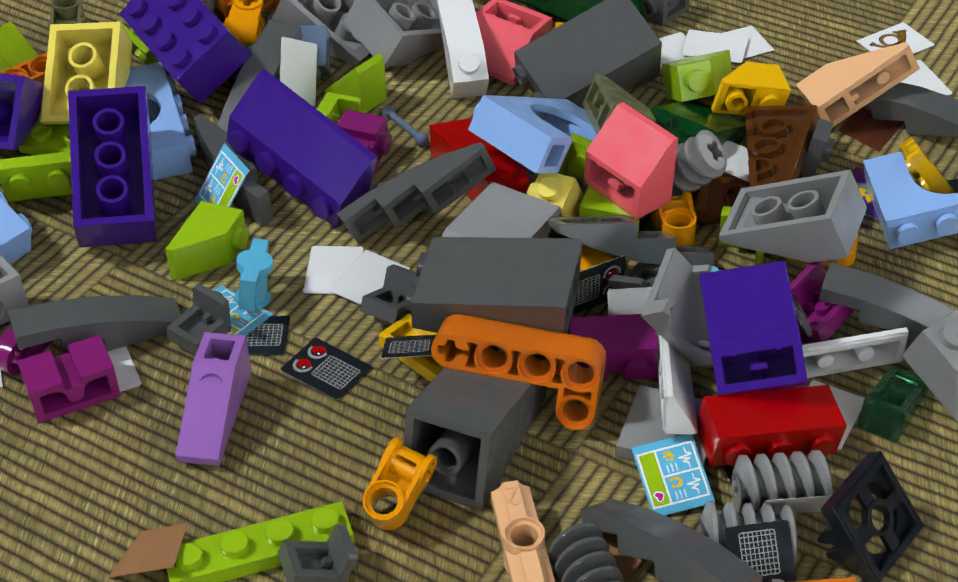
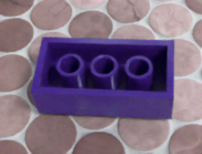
(187, 42)
(111, 166)

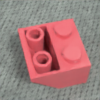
(506, 29)
(632, 162)

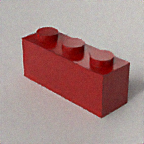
(769, 423)

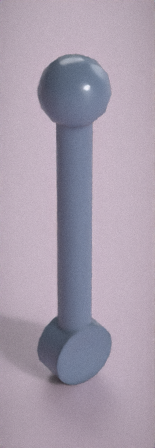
(420, 138)

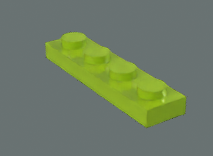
(253, 546)

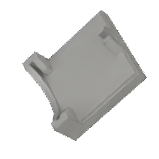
(677, 308)

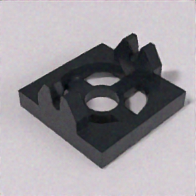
(899, 527)

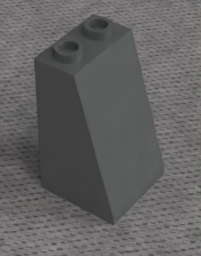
(604, 40)
(497, 279)
(472, 429)

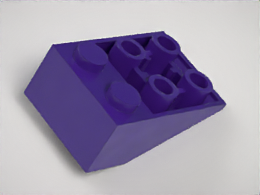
(753, 329)

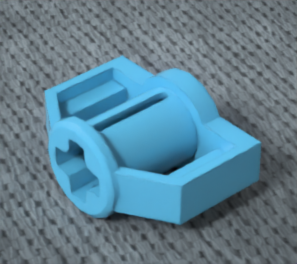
(254, 270)

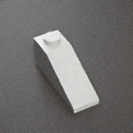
(463, 48)

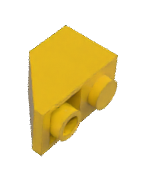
(751, 86)

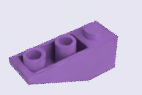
(213, 397)

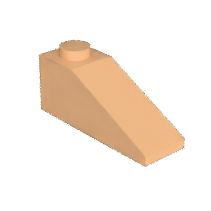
(854, 82)

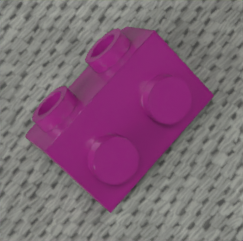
(821, 315)

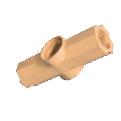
(521, 534)

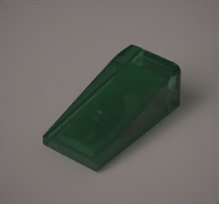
(892, 403)

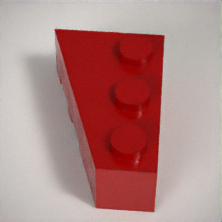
(455, 135)

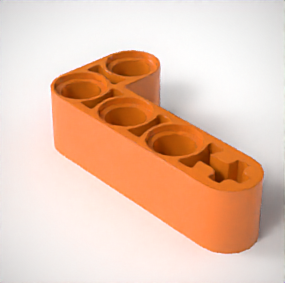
(456, 350)

